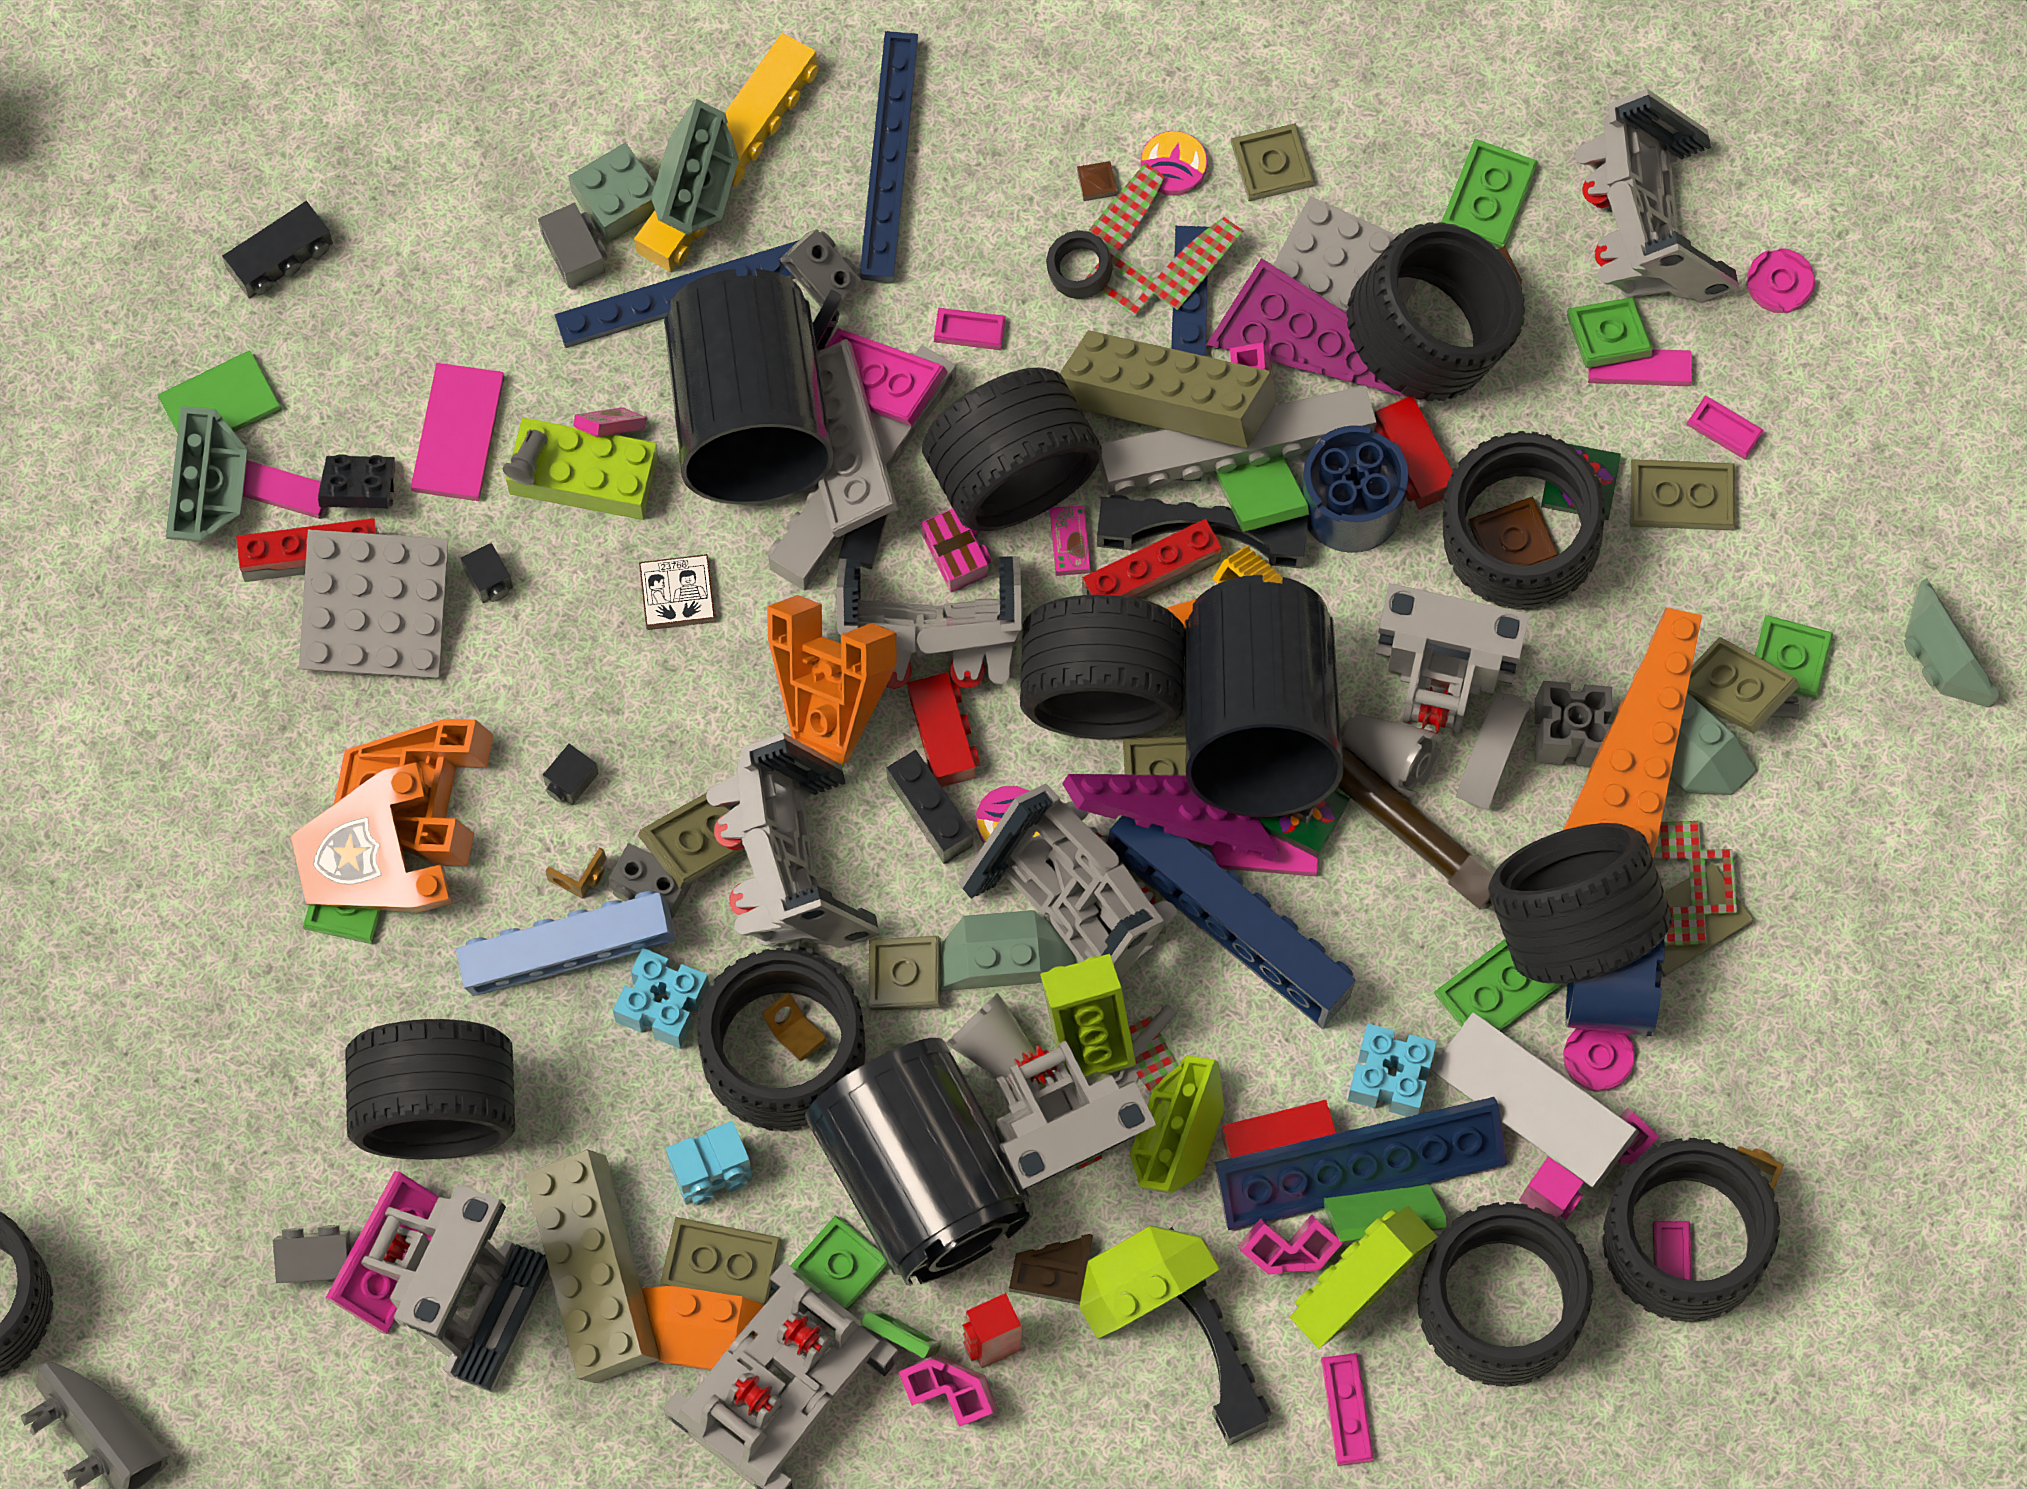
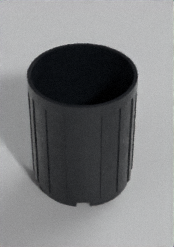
(746, 388)
(1261, 698)
(919, 1161)

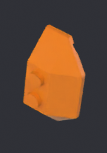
(696, 1325)

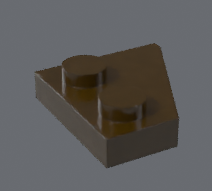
(1053, 1271)

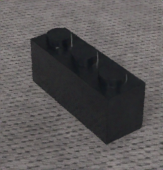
(278, 250)
(929, 806)

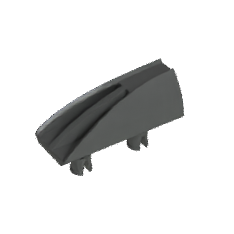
(104, 1428)

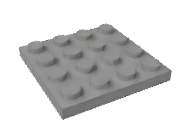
(1333, 250)
(373, 604)

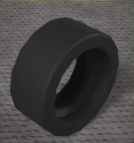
(1073, 241)

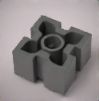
(1571, 722)

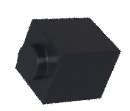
(487, 573)
(569, 775)

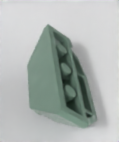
(696, 170)
(205, 476)
(1945, 652)
(1708, 754)
(1001, 951)

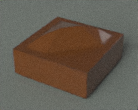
(1096, 181)

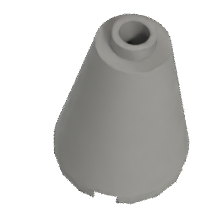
(1393, 750)
(992, 1038)

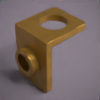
(591, 876)
(796, 1031)
(1764, 1162)

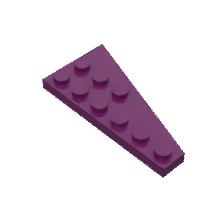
(1294, 326)
(1167, 803)

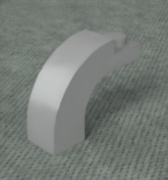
(1492, 749)

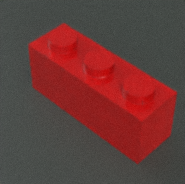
(1425, 461)
(943, 729)
(1277, 1129)
(992, 1331)

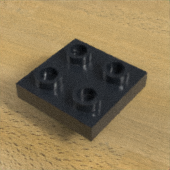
(357, 481)

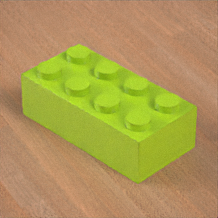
(589, 471)
(1089, 1014)
(1361, 1275)

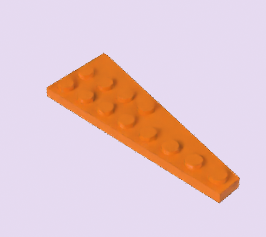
(1638, 752)

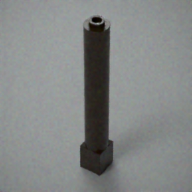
(1466, 872)

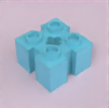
(670, 1017)
(1372, 1080)
(709, 1164)

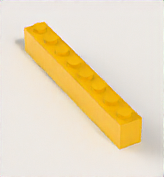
(750, 120)

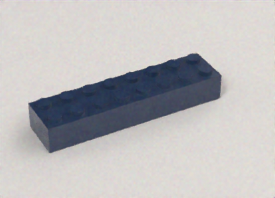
(1235, 918)

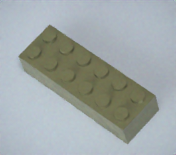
(1169, 388)
(592, 1266)

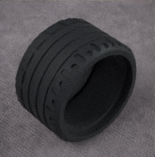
(1465, 270)
(1011, 449)
(1523, 456)
(1102, 667)
(1580, 903)
(764, 975)
(430, 1089)
(1716, 1167)
(1532, 1231)
(32, 1305)

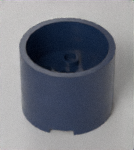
(1351, 515)
(1621, 1000)

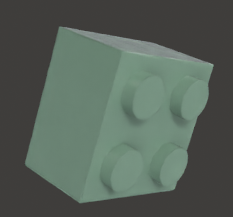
(614, 192)

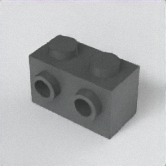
(572, 244)
(820, 266)
(641, 872)
(310, 1255)

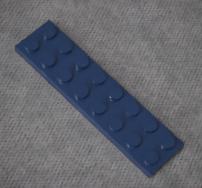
(1361, 1161)

